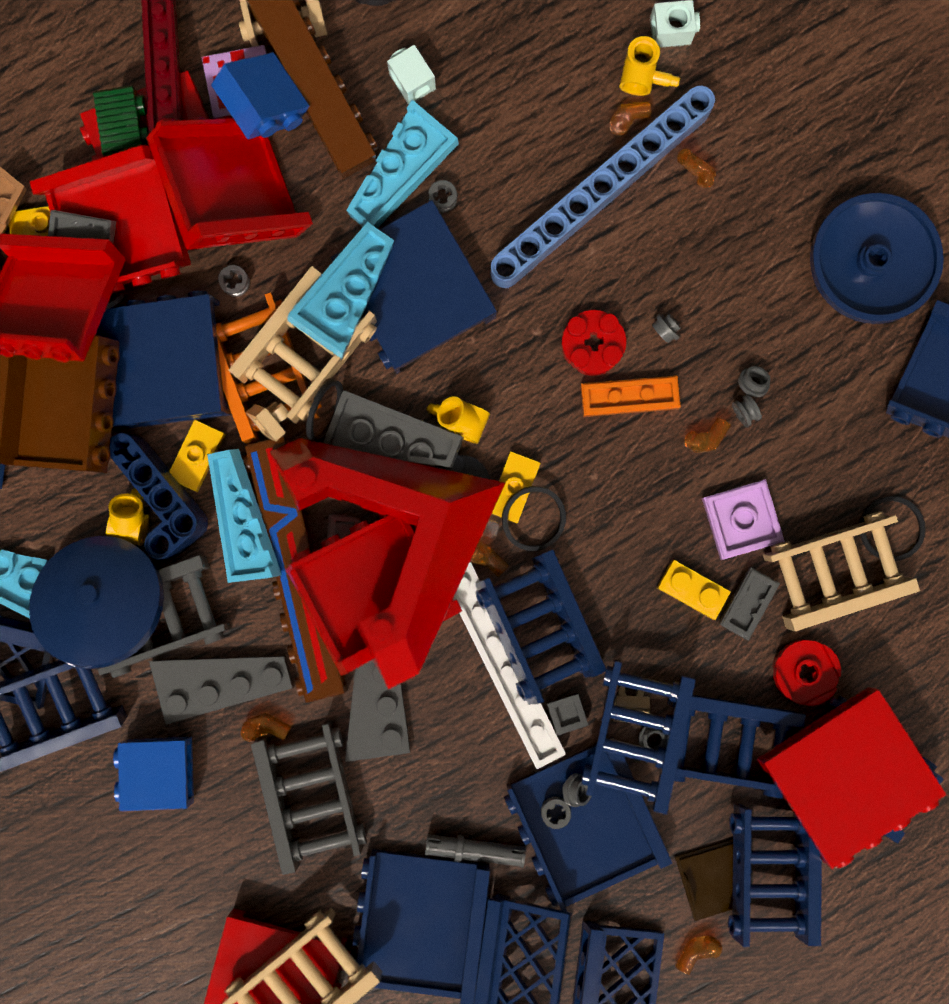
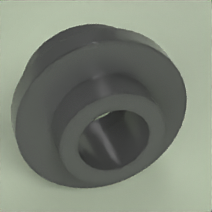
(667, 327)
(754, 381)
(644, 738)
(574, 792)

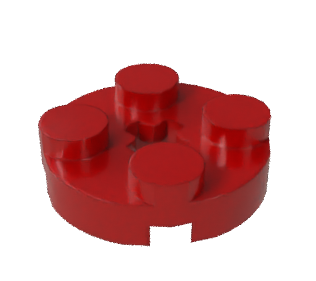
(582, 357)
(824, 678)

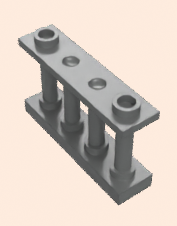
(191, 572)
(283, 819)

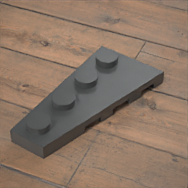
(389, 433)
(206, 685)
(376, 717)

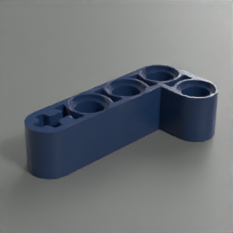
(153, 493)

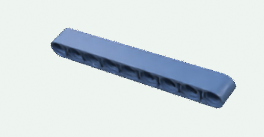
(610, 174)

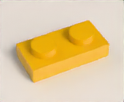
(693, 589)

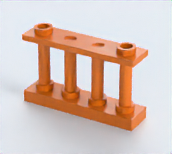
(239, 393)

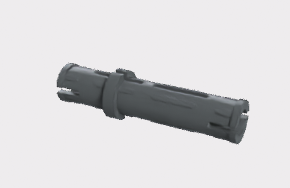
(475, 850)

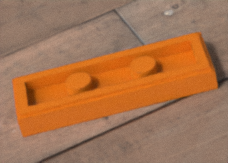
(630, 396)

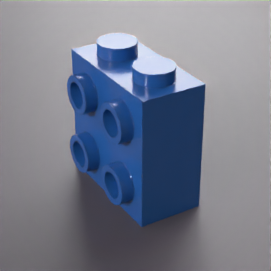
(260, 95)
(154, 773)

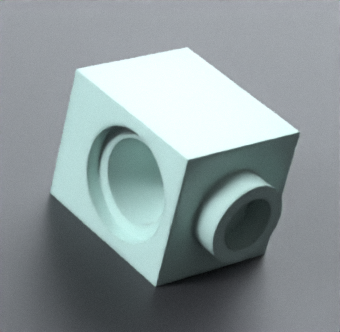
(664, 32)
(411, 73)

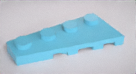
(409, 158)
(341, 293)
(240, 522)
(17, 580)

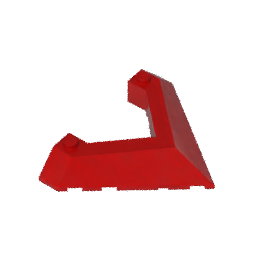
(449, 520)

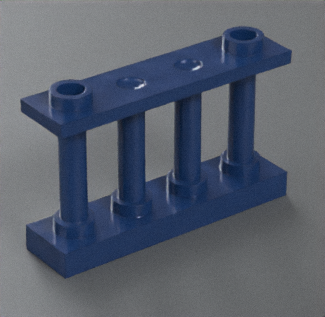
(572, 627)
(751, 717)
(72, 730)
(664, 758)
(805, 889)

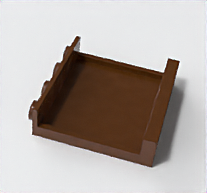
(59, 410)

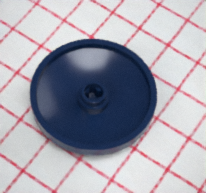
(876, 258)
(96, 602)

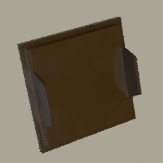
(708, 879)

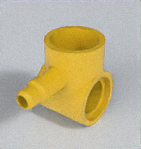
(639, 76)
(460, 418)
(127, 518)

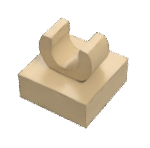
(268, 419)
(636, 702)

